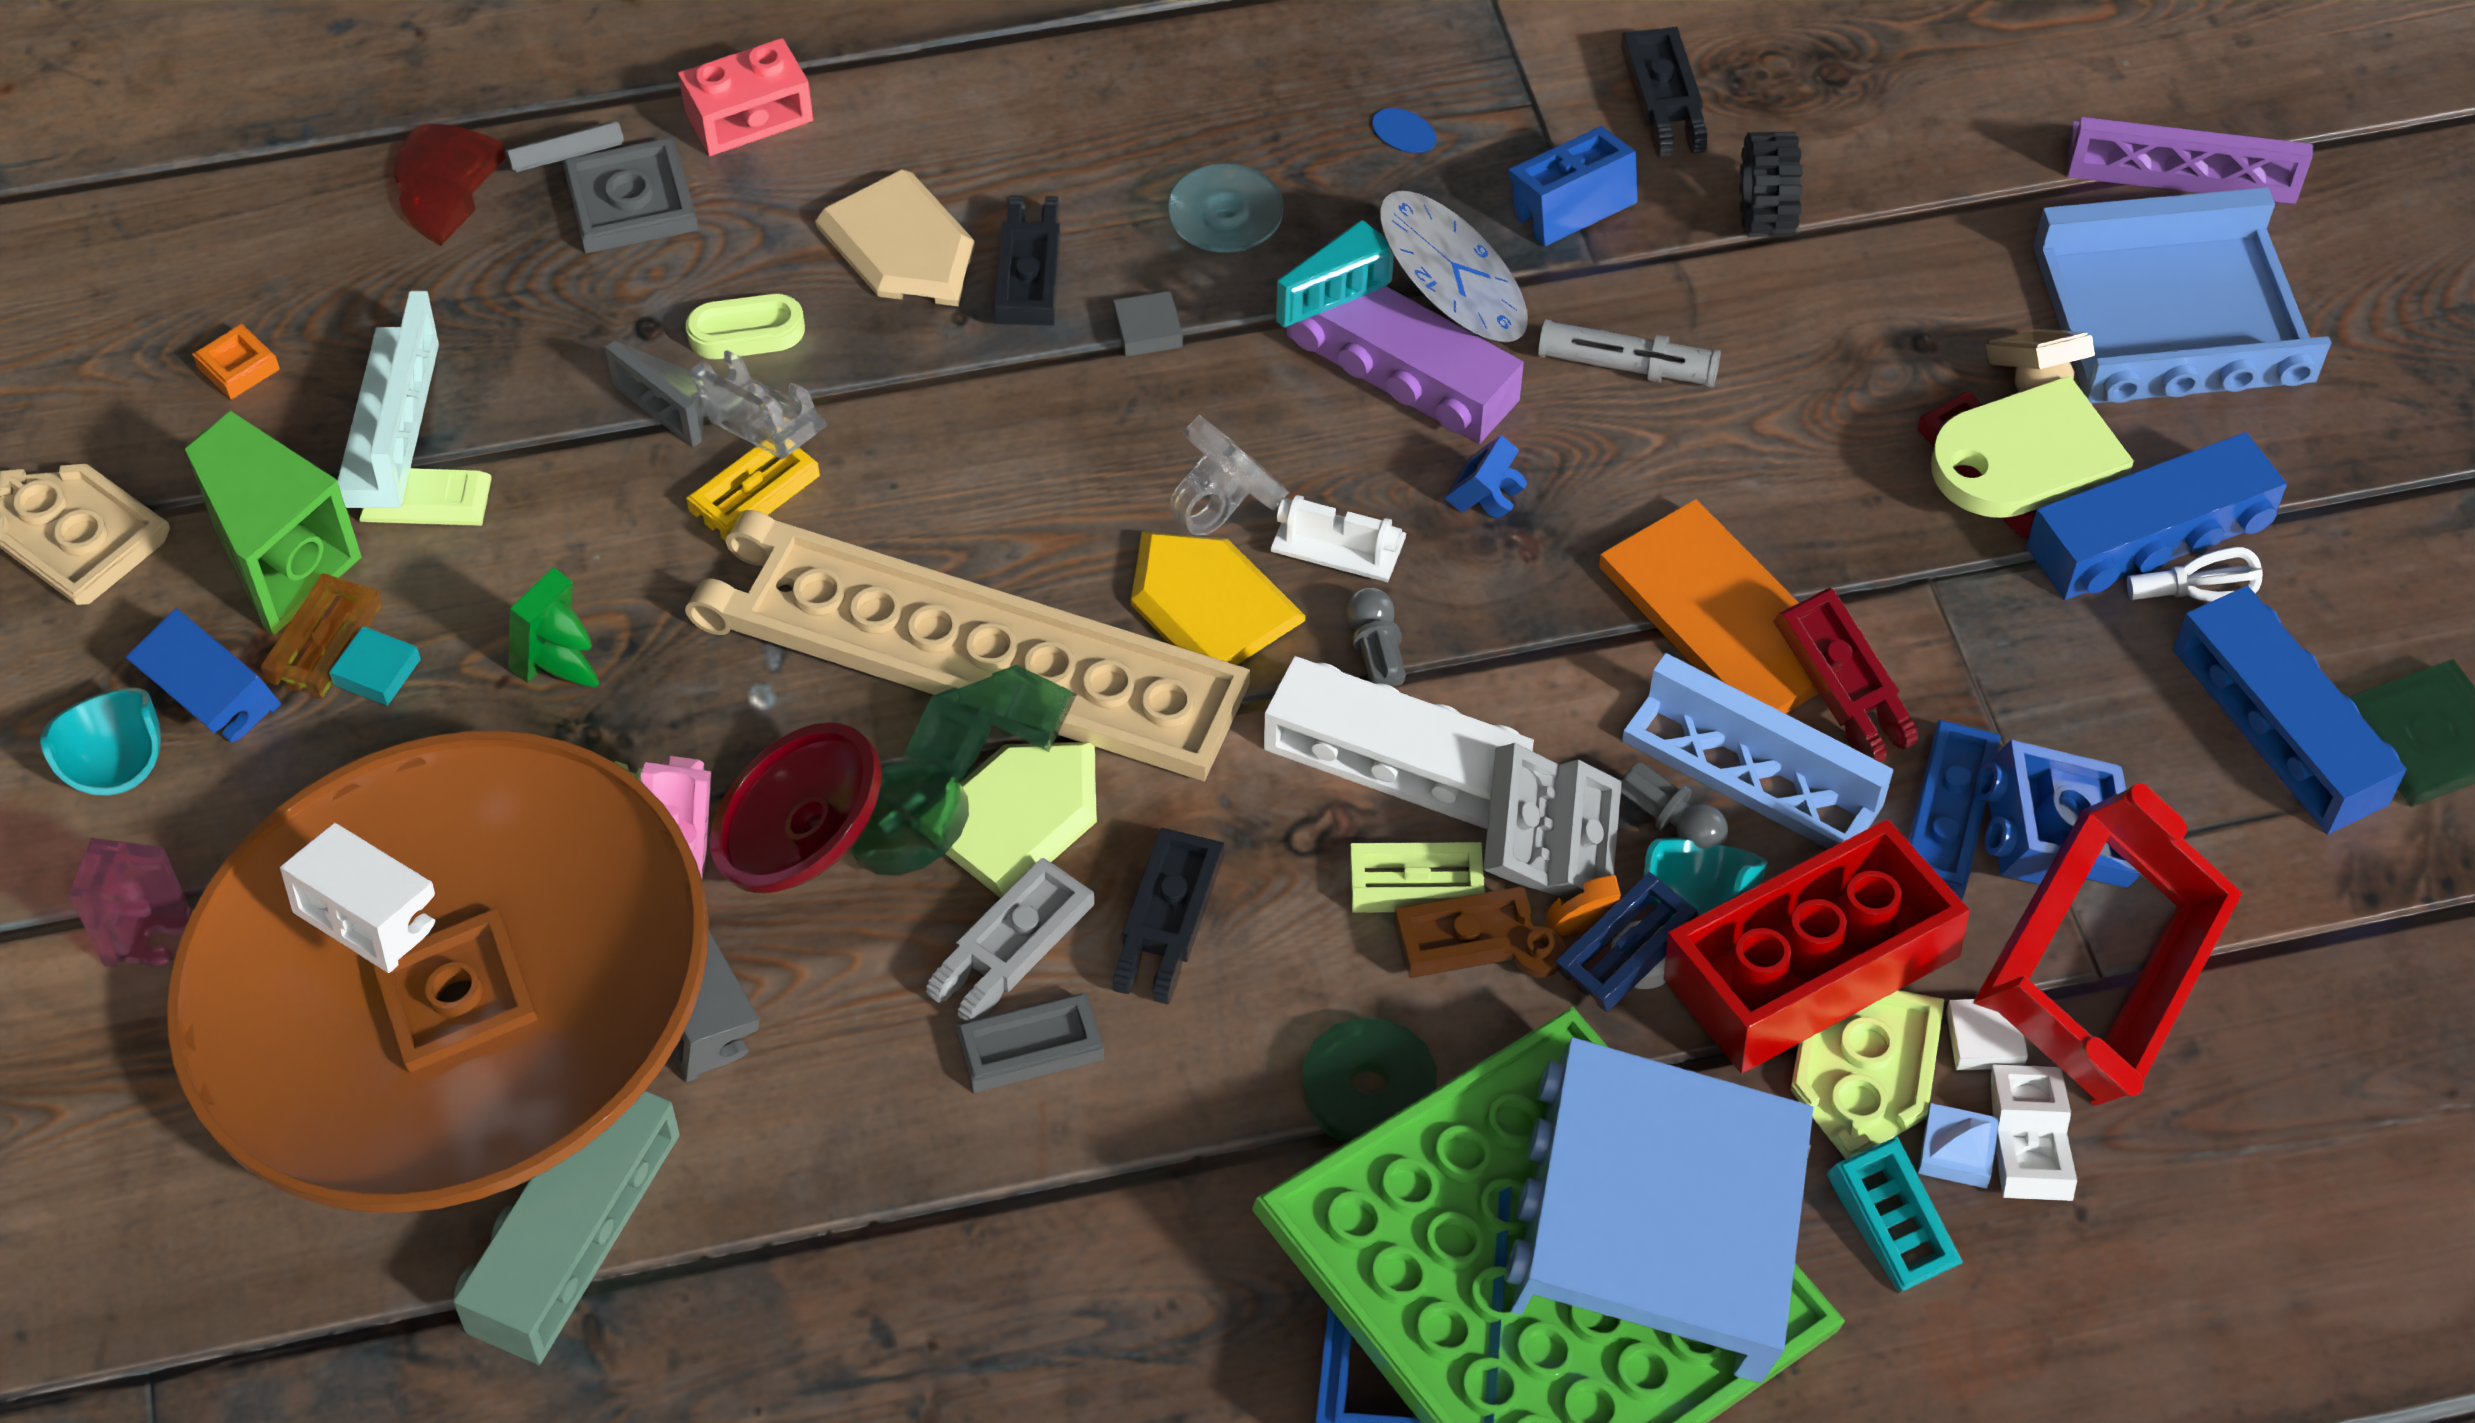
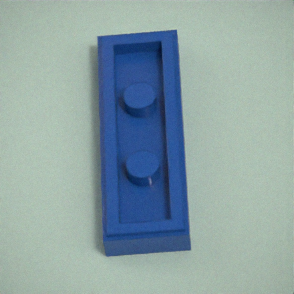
(1948, 804)

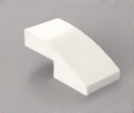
(2032, 1132)

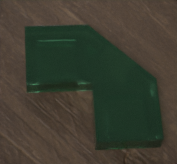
(962, 717)

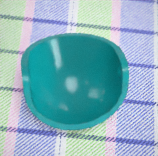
(104, 742)
(1703, 875)

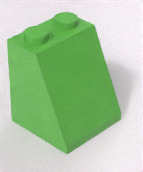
(273, 516)

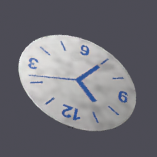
(1453, 266)

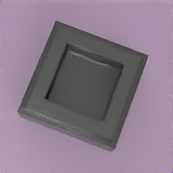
(1148, 323)

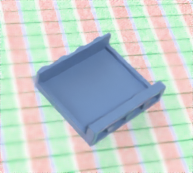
(2176, 295)
(1664, 1201)

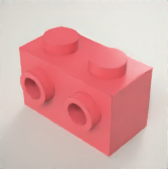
(746, 96)

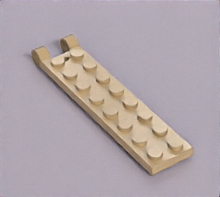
(952, 632)

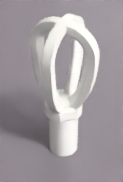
(2182, 579)

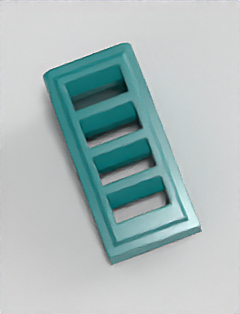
(1334, 275)
(1903, 1180)

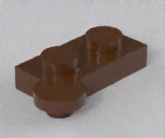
(1476, 933)

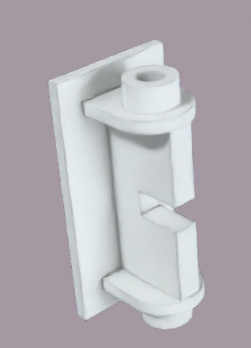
(1335, 541)

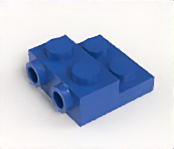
(2036, 802)

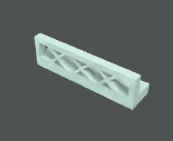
(390, 409)

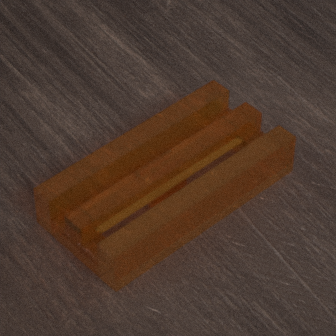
(330, 639)

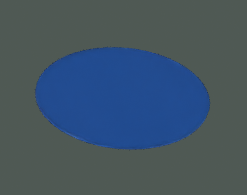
(1404, 130)

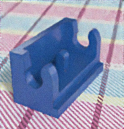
(1575, 184)
(203, 676)

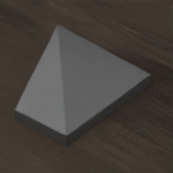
(659, 389)

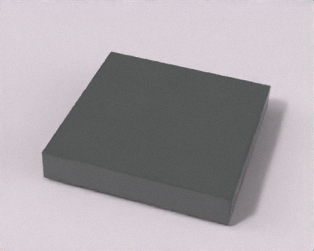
(630, 195)

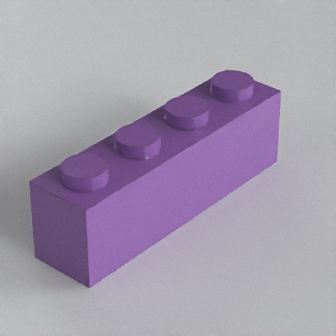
(1417, 359)

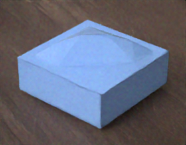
(1958, 1145)

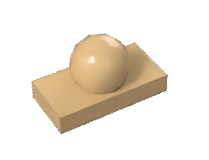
(2040, 355)

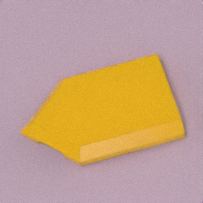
(1208, 597)

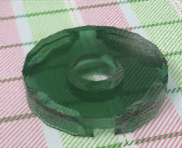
(1357, 1048)

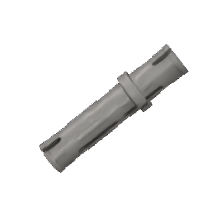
(1698, 364)

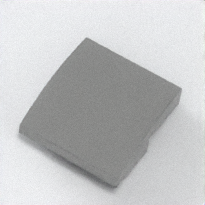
(1550, 822)

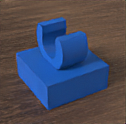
(1484, 476)

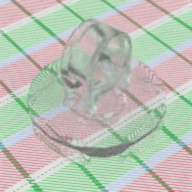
(1226, 475)

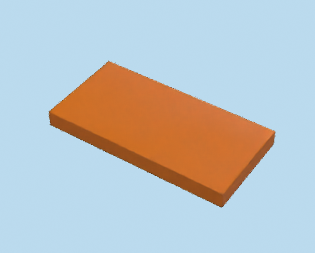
(1712, 603)

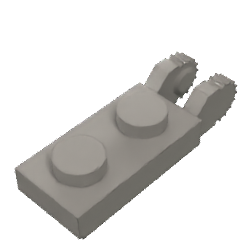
(1012, 938)

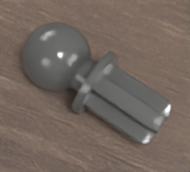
(1376, 636)
(1670, 805)

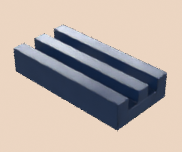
(1609, 926)

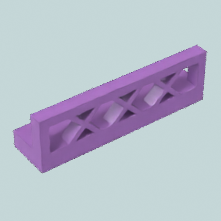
(2186, 159)

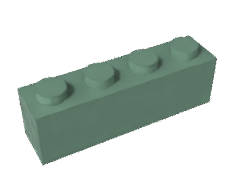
(562, 1232)

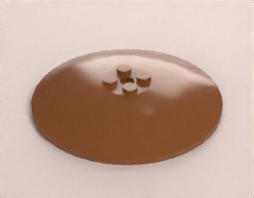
(551, 896)

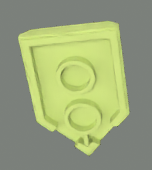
(1025, 809)
(1871, 1071)

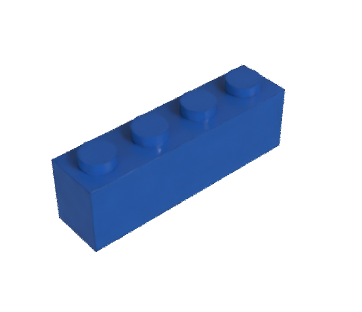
(2156, 516)
(2289, 709)

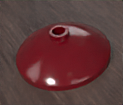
(796, 808)

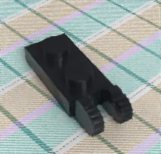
(1665, 87)
(1028, 265)
(1168, 909)

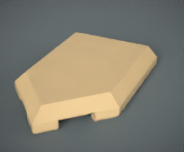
(900, 240)
(75, 529)

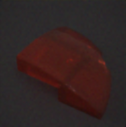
(440, 172)

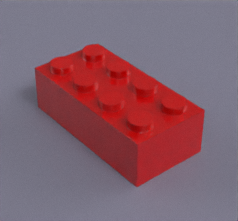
(1815, 945)

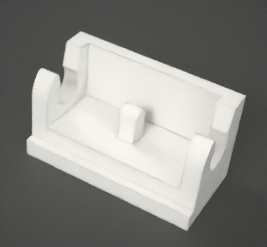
(358, 896)

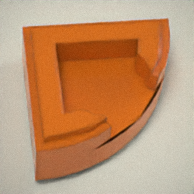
(1584, 909)

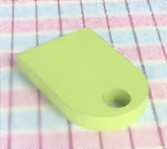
(2028, 451)

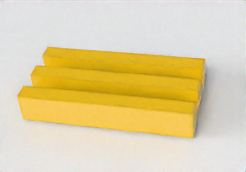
(760, 490)

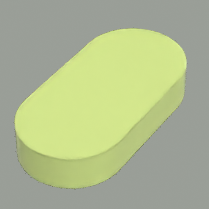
(745, 326)

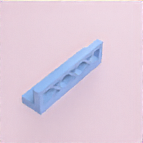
(1761, 736)

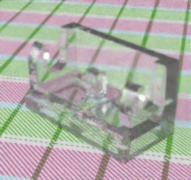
(755, 409)

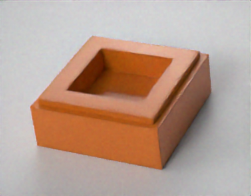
(236, 361)

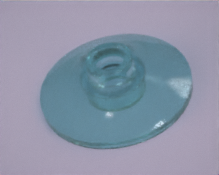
(1226, 208)

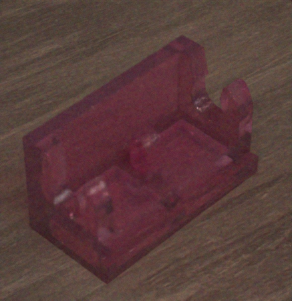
(125, 898)

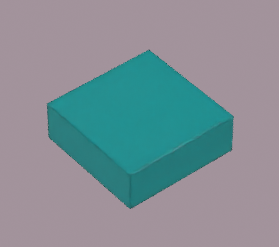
(375, 666)

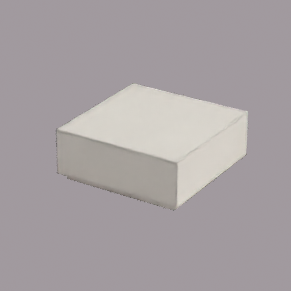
(1983, 1037)

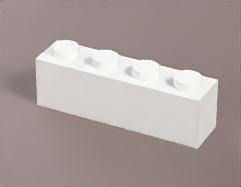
(1386, 740)

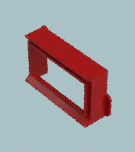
(2152, 841)

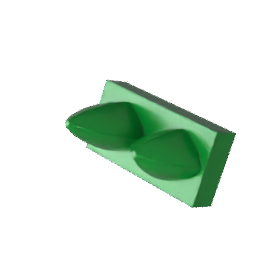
(549, 633)

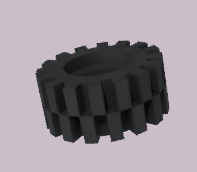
(1771, 184)

